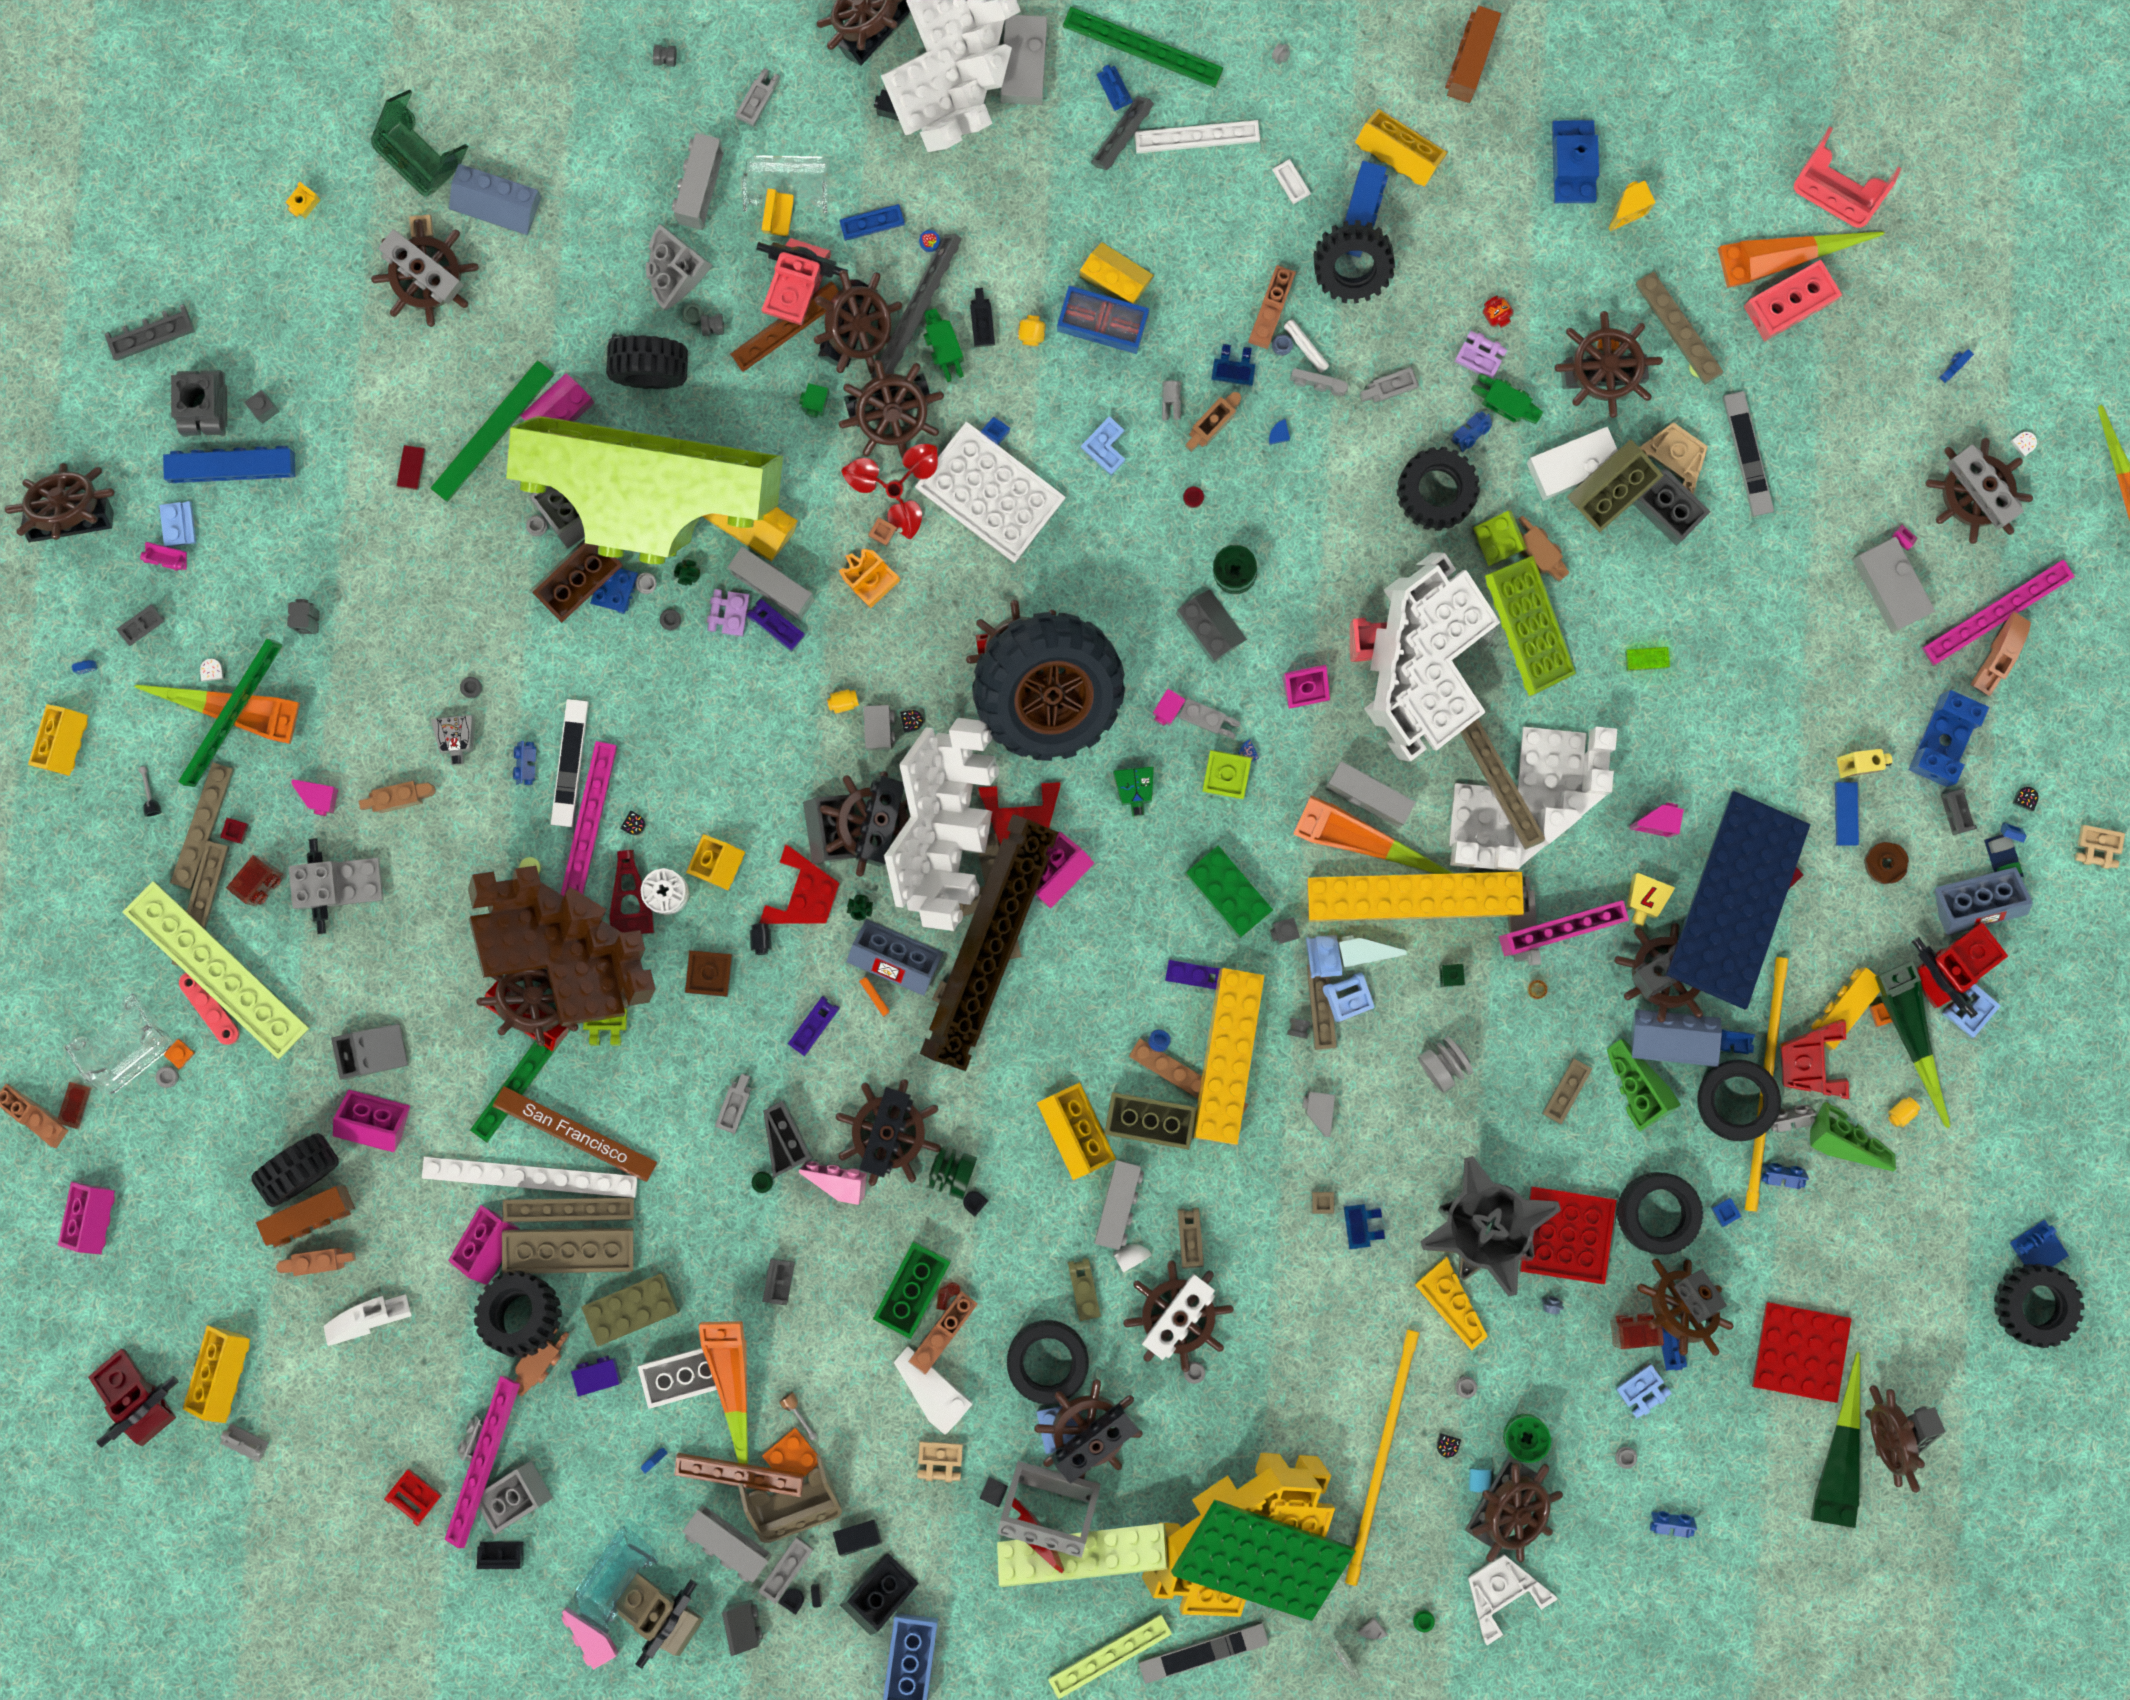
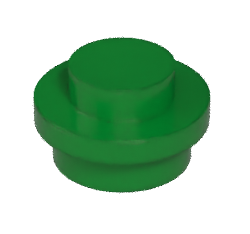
(1423, 1621)

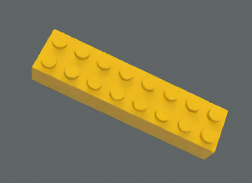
(1228, 1056)

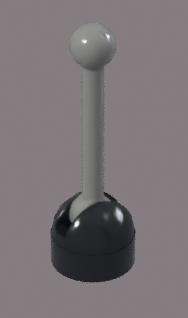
(150, 807)

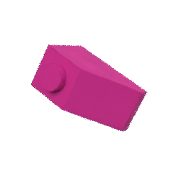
(1168, 708)
(317, 796)

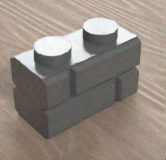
(303, 617)

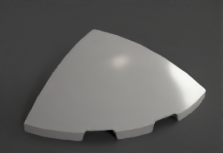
(673, 267)

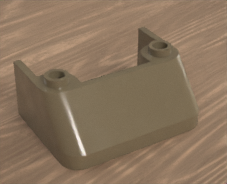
(787, 1514)

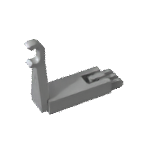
(1526, 920)

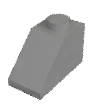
(1320, 1110)

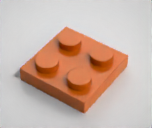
(792, 1454)

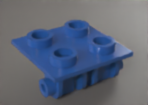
(616, 591)
(2039, 1246)

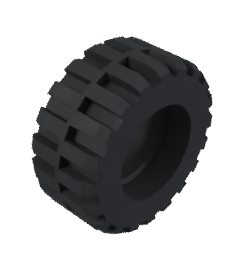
(647, 362)
(1454, 466)
(295, 1169)
(495, 1302)
(2066, 1305)

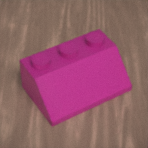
(561, 401)
(1062, 871)
(370, 1120)
(86, 1218)
(481, 1246)

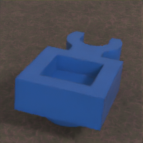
(1958, 362)

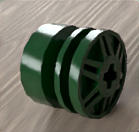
(1239, 558)
(952, 1172)

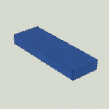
(872, 222)
(1846, 813)

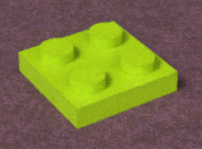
(1499, 538)
(1226, 774)

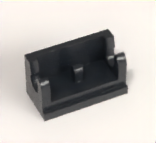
(857, 1538)
(500, 1555)

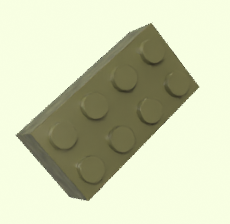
(1615, 485)
(1150, 1120)
(630, 1309)

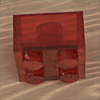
(255, 881)
(1635, 1332)

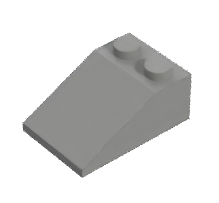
(513, 1497)

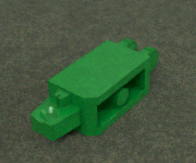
(944, 343)
(1507, 401)

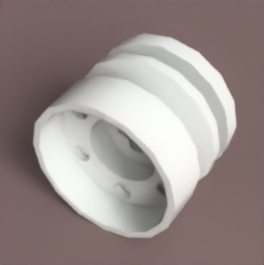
(675, 898)

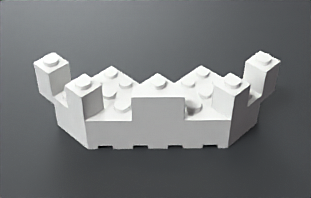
(949, 82)
(1417, 680)
(1557, 786)
(928, 849)

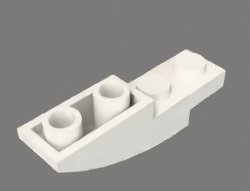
(361, 1318)

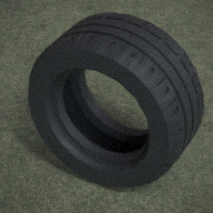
(1761, 1078)
(1690, 1213)
(1053, 1330)

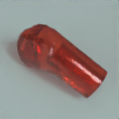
(945, 1293)

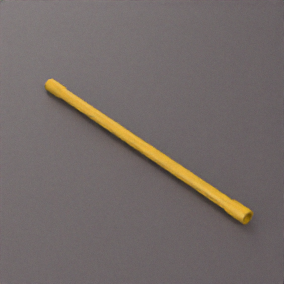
(1780, 975)
(1355, 1565)

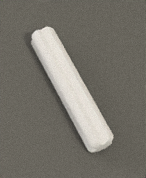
(1306, 346)

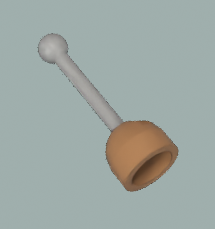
(790, 1404)

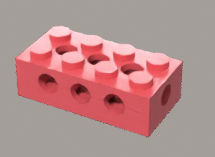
(1796, 287)

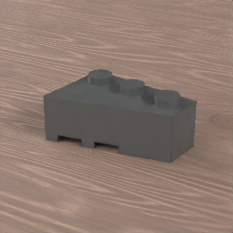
(785, 1140)

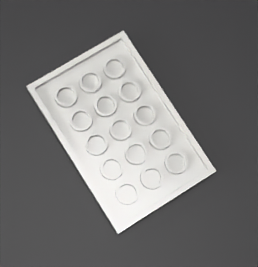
(991, 493)

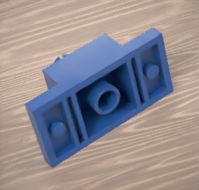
(1575, 161)

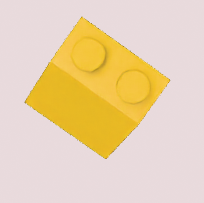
(1632, 205)
(715, 862)

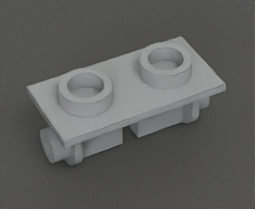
(1800, 1115)
(244, 1442)
(467, 1447)

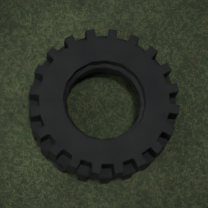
(1348, 239)

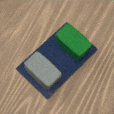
(2002, 854)

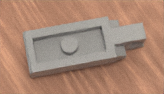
(1390, 386)
(734, 1105)

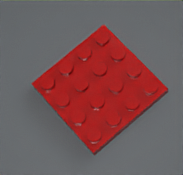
(1575, 1239)
(1801, 1352)

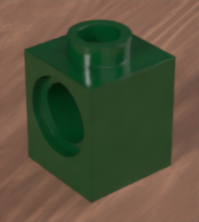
(1451, 975)

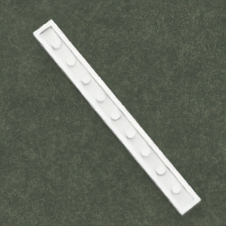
(529, 1177)

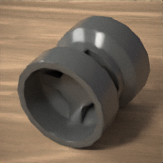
(664, 55)
(712, 324)

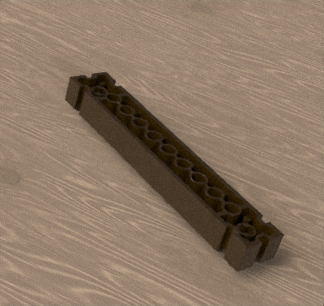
(989, 943)

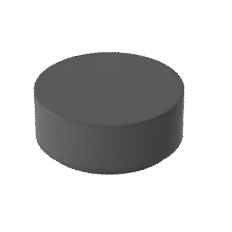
(670, 619)
(471, 687)

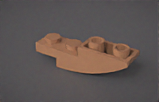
(1272, 307)
(2004, 654)
(32, 1115)
(943, 1332)

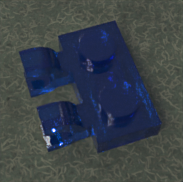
(1232, 371)
(1357, 1226)

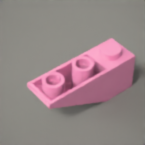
(839, 1183)
(596, 1644)

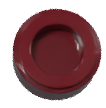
(1193, 497)

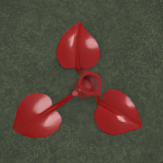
(920, 460)

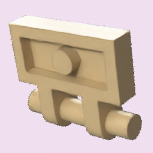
(2103, 840)
(940, 1454)

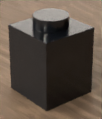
(884, 106)

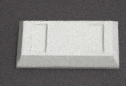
(1291, 181)

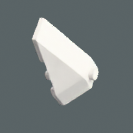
(936, 1395)

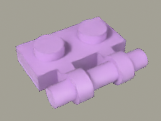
(1477, 359)
(734, 616)

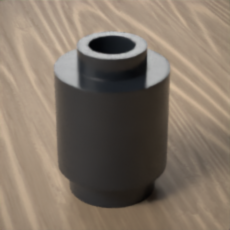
(760, 939)

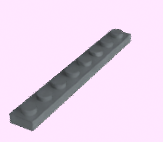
(919, 302)

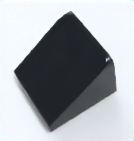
(993, 1492)

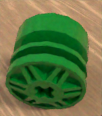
(1539, 1440)

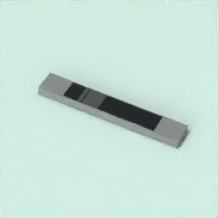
(1748, 454)
(1203, 1653)

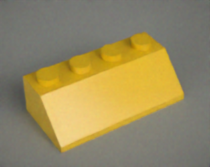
(1400, 147)
(766, 535)
(1076, 1131)
(216, 1374)

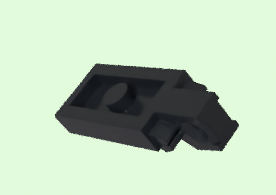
(982, 320)

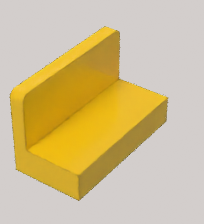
(777, 213)

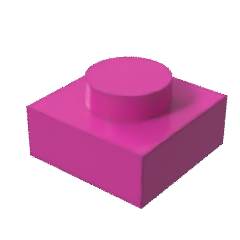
(1905, 537)

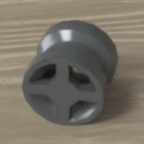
(1298, 1028)

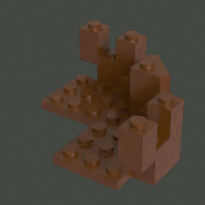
(542, 929)

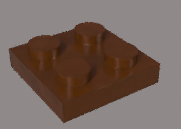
(708, 973)

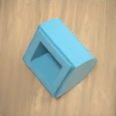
(1480, 1479)

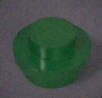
(762, 1182)

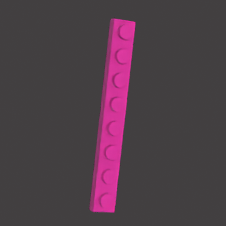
(1998, 612)
(589, 817)
(482, 1462)

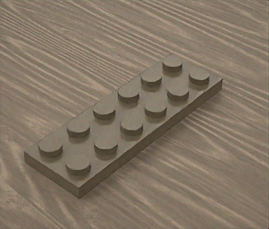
(567, 1250)

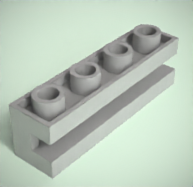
(1117, 1205)

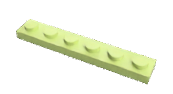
(1109, 1656)

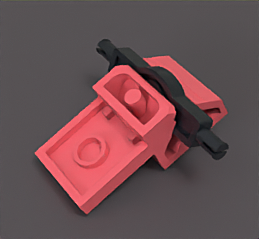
(796, 277)

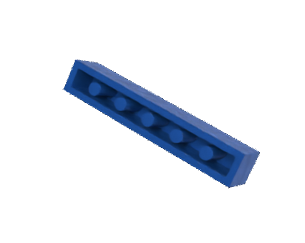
(229, 465)

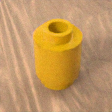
(842, 701)
(1903, 1112)

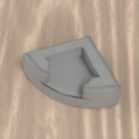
(1372, 1630)

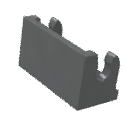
(141, 624)
(1958, 812)
(778, 1281)

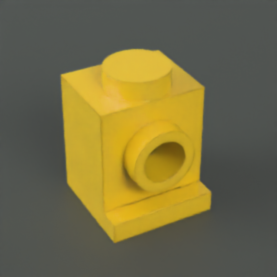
(309, 201)

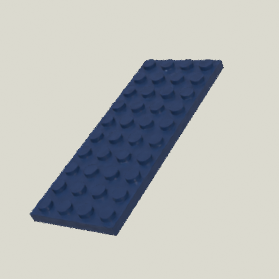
(1738, 900)

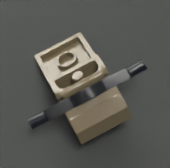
(659, 1617)

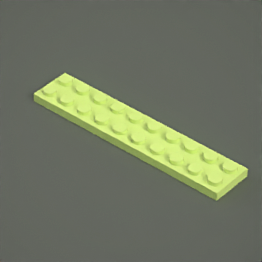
(216, 970)

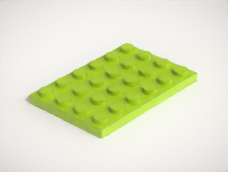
(1530, 625)

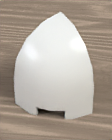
(1131, 1256)

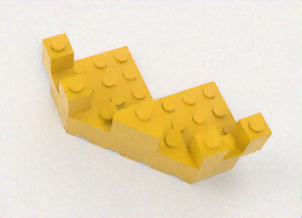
(1276, 1493)

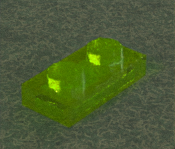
(1647, 658)

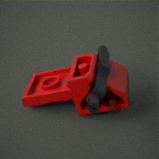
(1958, 967)

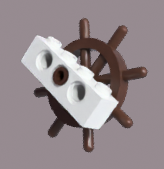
(1178, 1316)

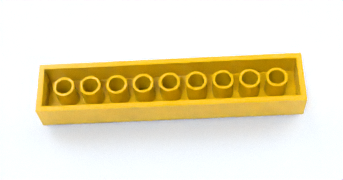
(1415, 896)

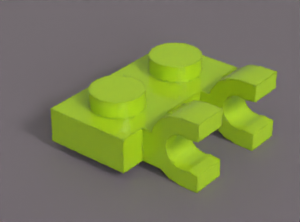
(616, 1025)

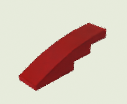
(1050, 1556)

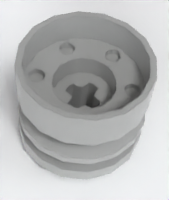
(1445, 1064)

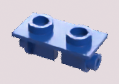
(1114, 87)
(1478, 424)
(523, 771)
(1739, 1040)
(1794, 1177)
(1672, 1358)
(1682, 1524)

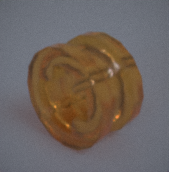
(1533, 994)

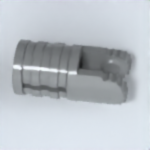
(1171, 396)

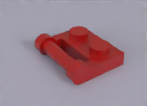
(416, 1491)

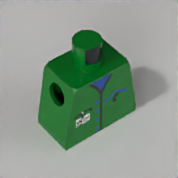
(1135, 788)

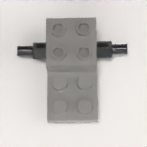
(333, 884)

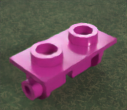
(164, 555)

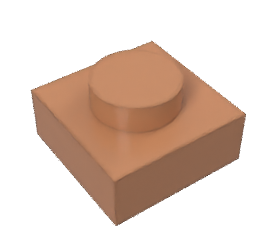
(882, 531)

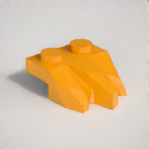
(869, 577)

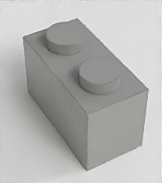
(878, 727)

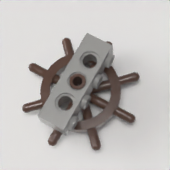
(413, 263)
(1981, 488)

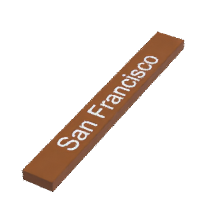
(575, 1134)

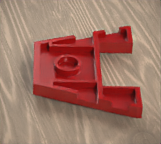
(1002, 816)
(811, 896)
(1805, 1061)

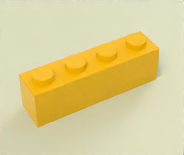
(1850, 1003)

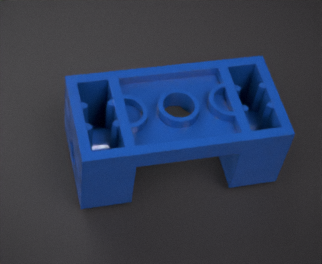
(1955, 717)

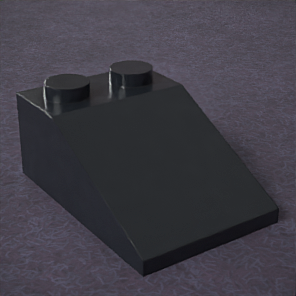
(879, 1594)

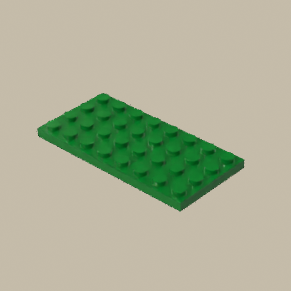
(1262, 1560)

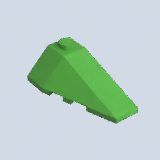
(1646, 1092)
(1842, 1140)

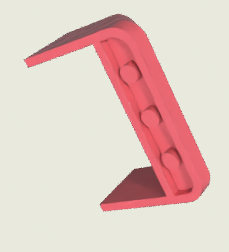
(1837, 192)
(1363, 639)

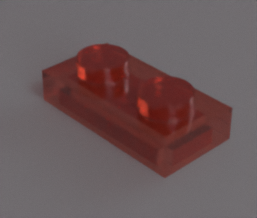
(74, 1105)

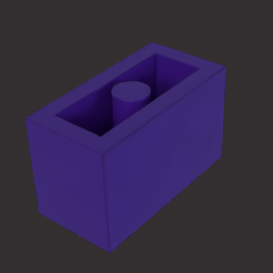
(596, 1376)

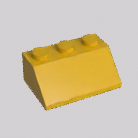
(1115, 274)
(58, 740)

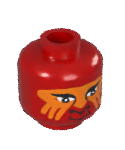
(1498, 311)

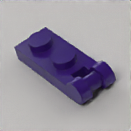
(776, 625)
(1191, 974)
(813, 1026)

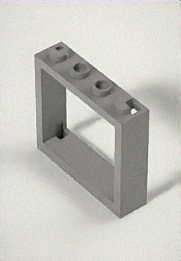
(1056, 1483)

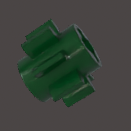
(687, 572)
(859, 907)

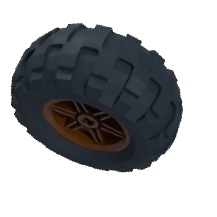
(1062, 708)

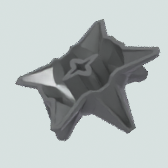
(1510, 1232)

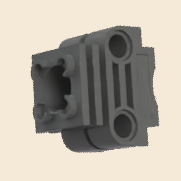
(211, 414)

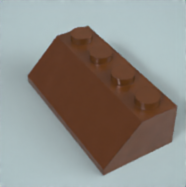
(574, 579)

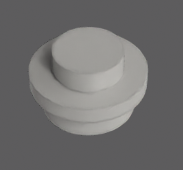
(1281, 53)
(536, 525)
(645, 583)
(1466, 1387)
(1626, 1457)

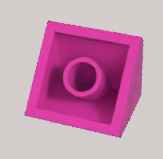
(1306, 686)

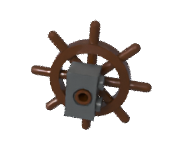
(1692, 1301)

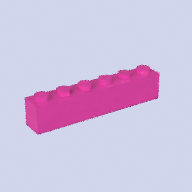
(1563, 928)

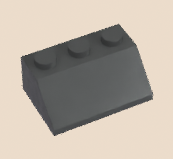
(1671, 508)
(1210, 625)
(822, 829)

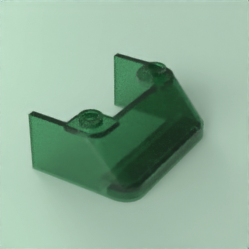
(408, 152)

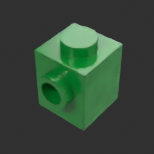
(814, 400)

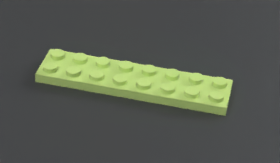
(1104, 1555)

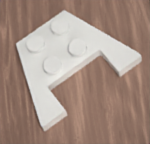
(1499, 1585)

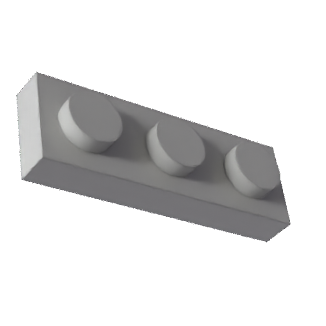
(785, 1570)

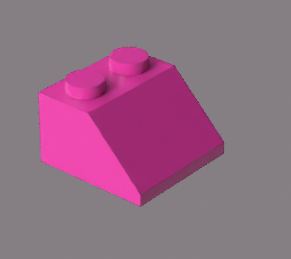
(1661, 821)

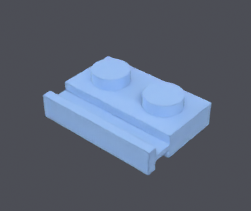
(177, 524)
(1324, 956)

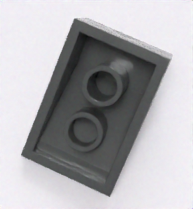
(560, 515)

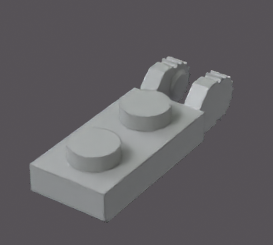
(757, 98)
(1320, 382)
(1207, 718)

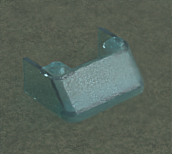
(610, 1577)

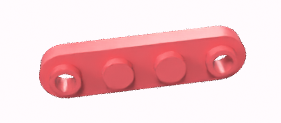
(210, 1011)

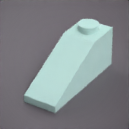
(1363, 951)

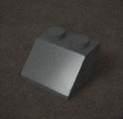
(742, 1627)

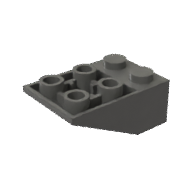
(369, 1051)

